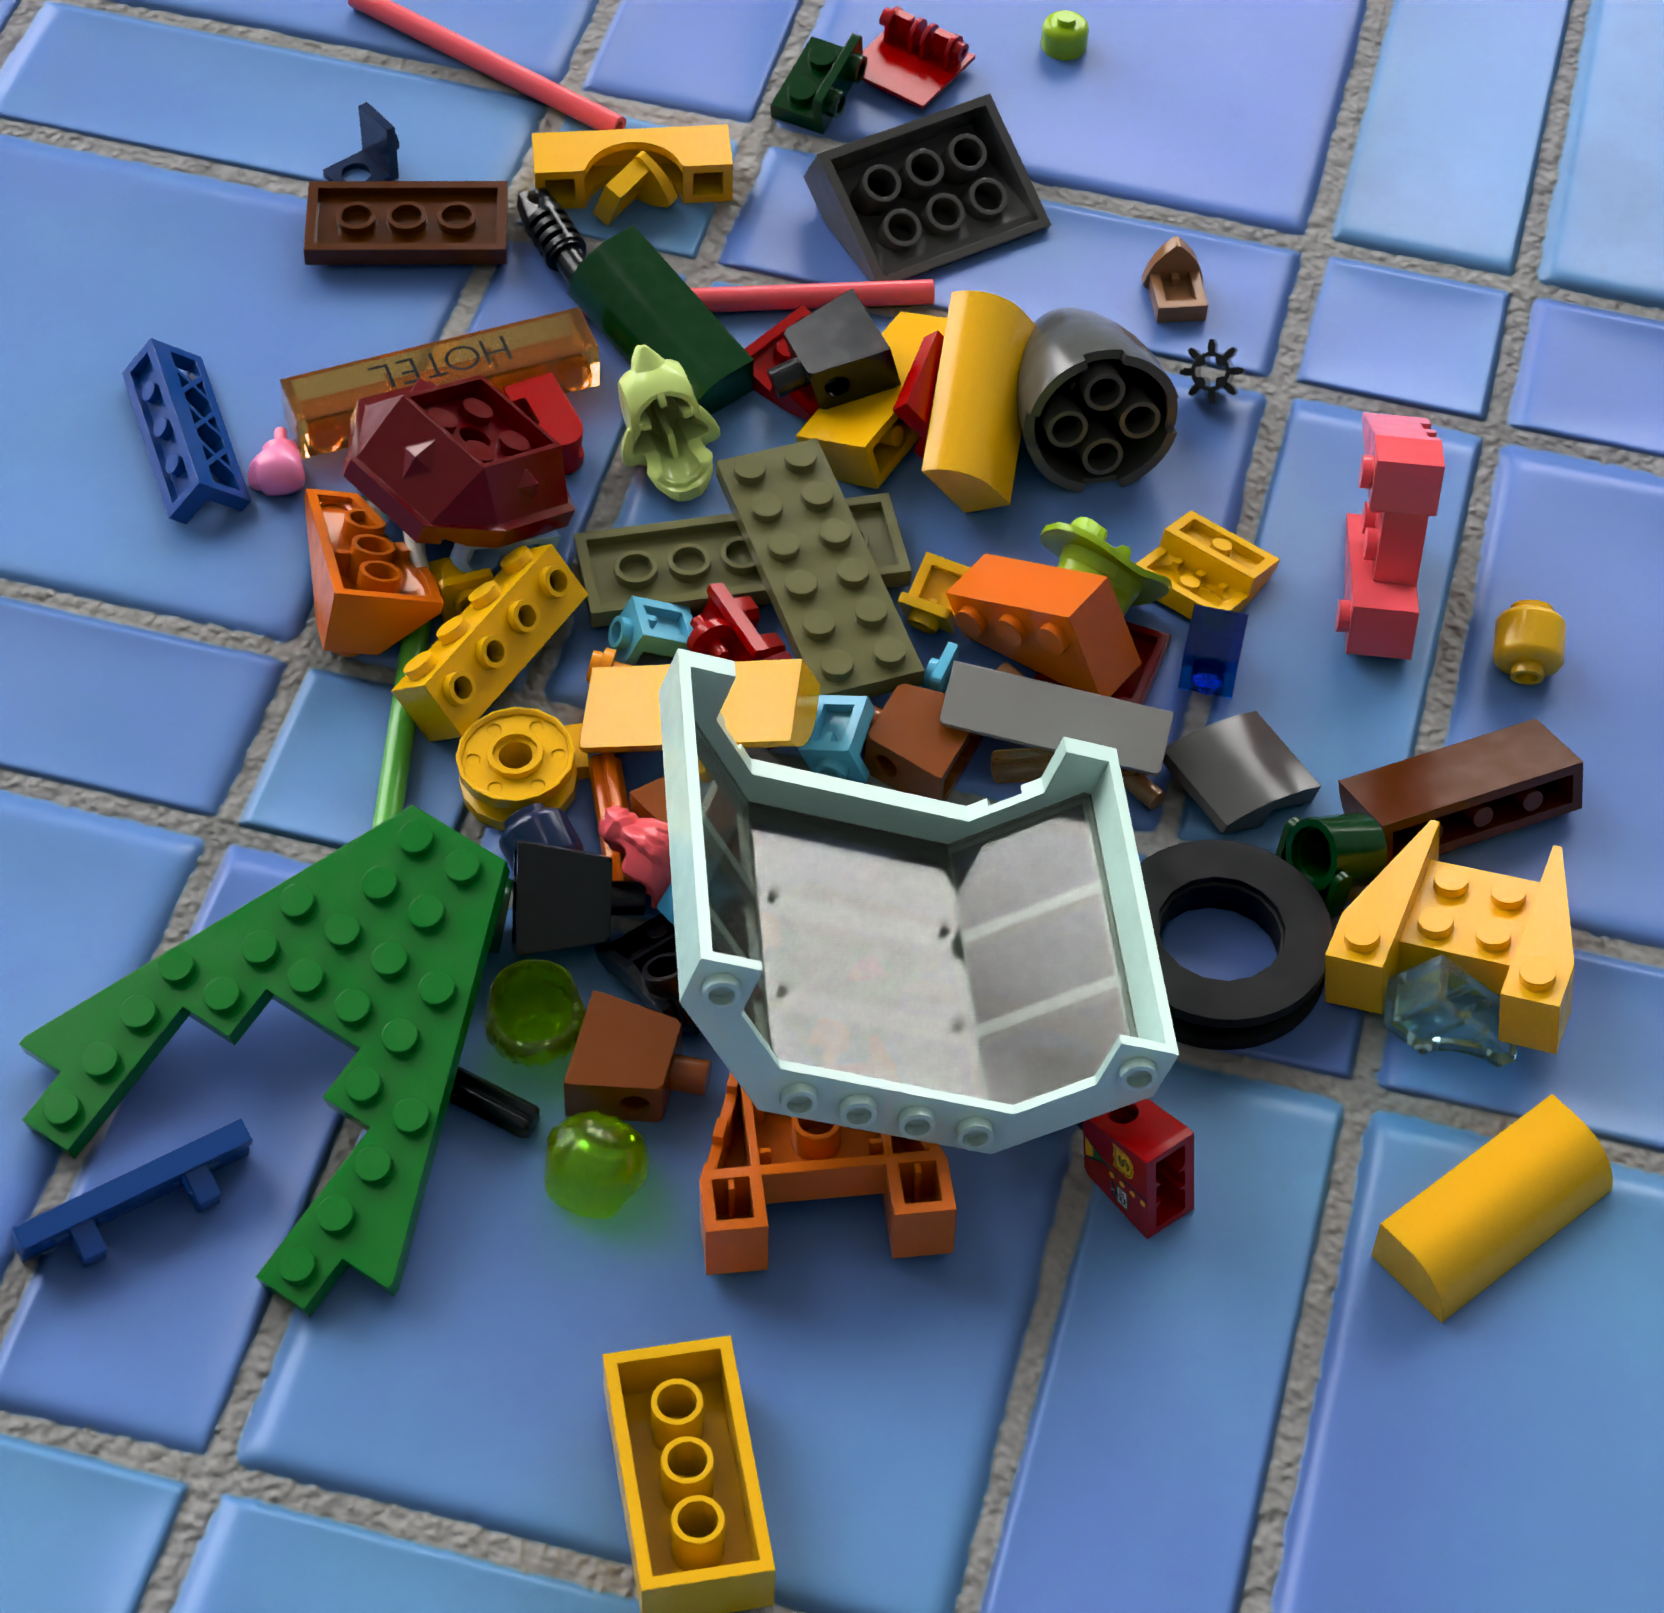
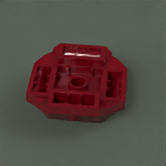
(457, 464)

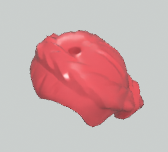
(644, 846)

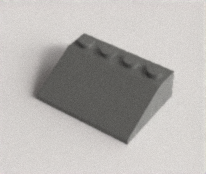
(927, 192)

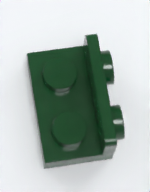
(820, 83)

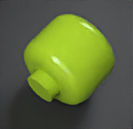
(1064, 35)

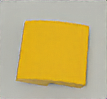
(1208, 566)

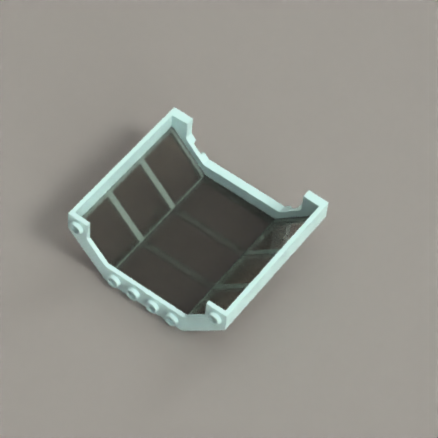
(906, 949)

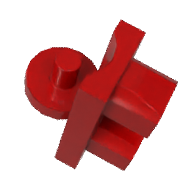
(729, 628)

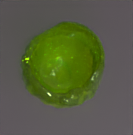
(533, 1013)
(594, 1164)

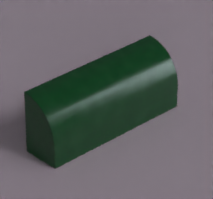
(644, 302)

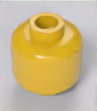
(1529, 641)

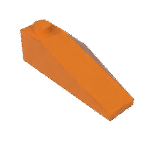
(361, 580)

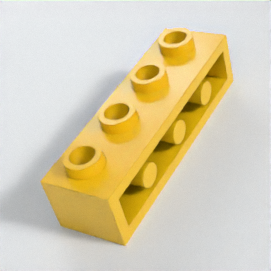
(489, 642)

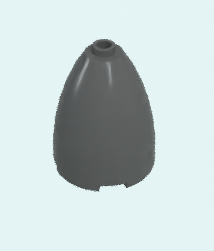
(1092, 390)

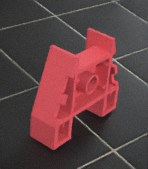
(1386, 542)

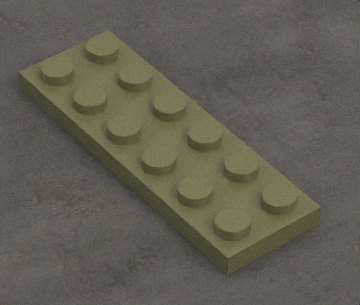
(684, 556)
(819, 570)

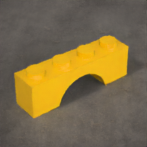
(582, 162)

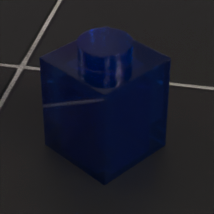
(1213, 651)

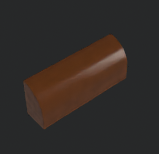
(1471, 788)

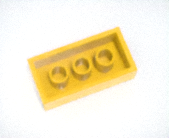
(688, 1479)

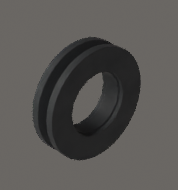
(1272, 894)

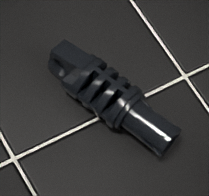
(551, 231)

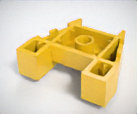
(1489, 924)

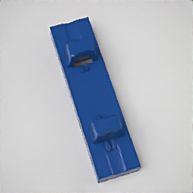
(184, 1167)

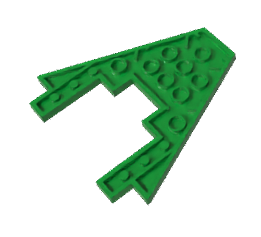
(364, 945)

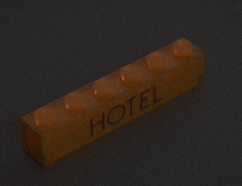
(322, 401)

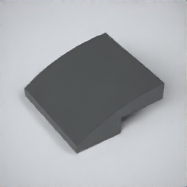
(1239, 772)

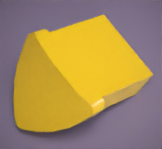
(638, 180)

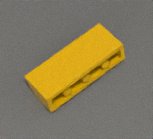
(974, 406)
(865, 436)
(766, 707)
(1494, 1208)

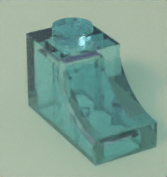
(1446, 1010)

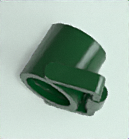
(1335, 853)

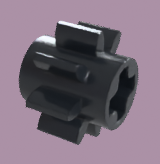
(1204, 359)

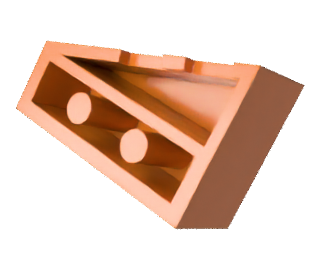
(1048, 621)

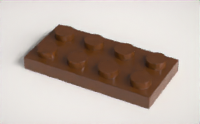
(406, 222)

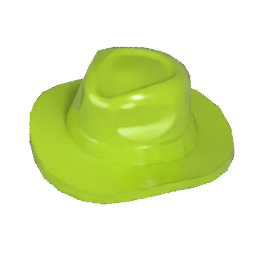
(1084, 549)

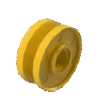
(515, 761)

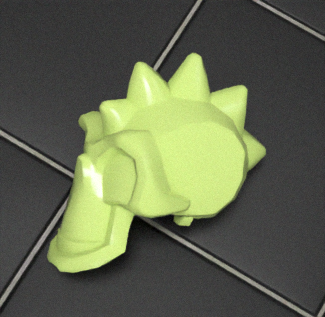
(666, 426)

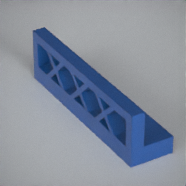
(173, 431)

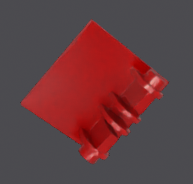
(914, 58)

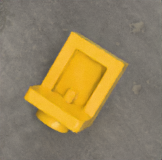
(927, 601)

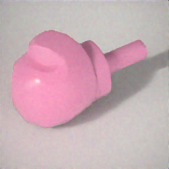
(277, 467)

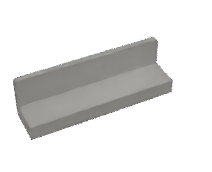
(1044, 713)

